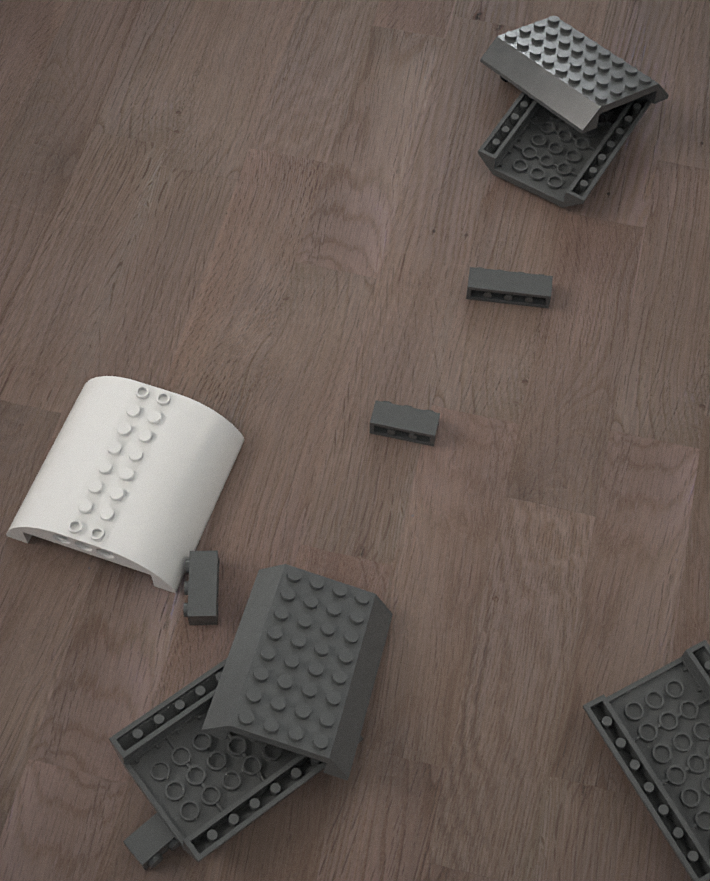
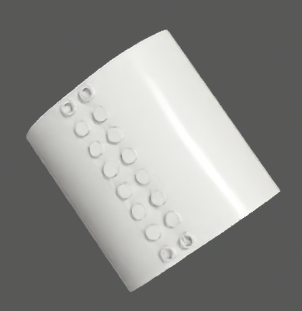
(131, 478)

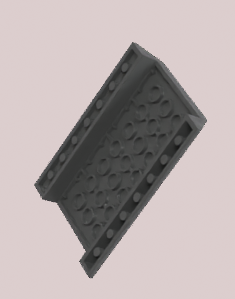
(568, 72)
(551, 156)
(302, 666)
(663, 746)
(202, 783)

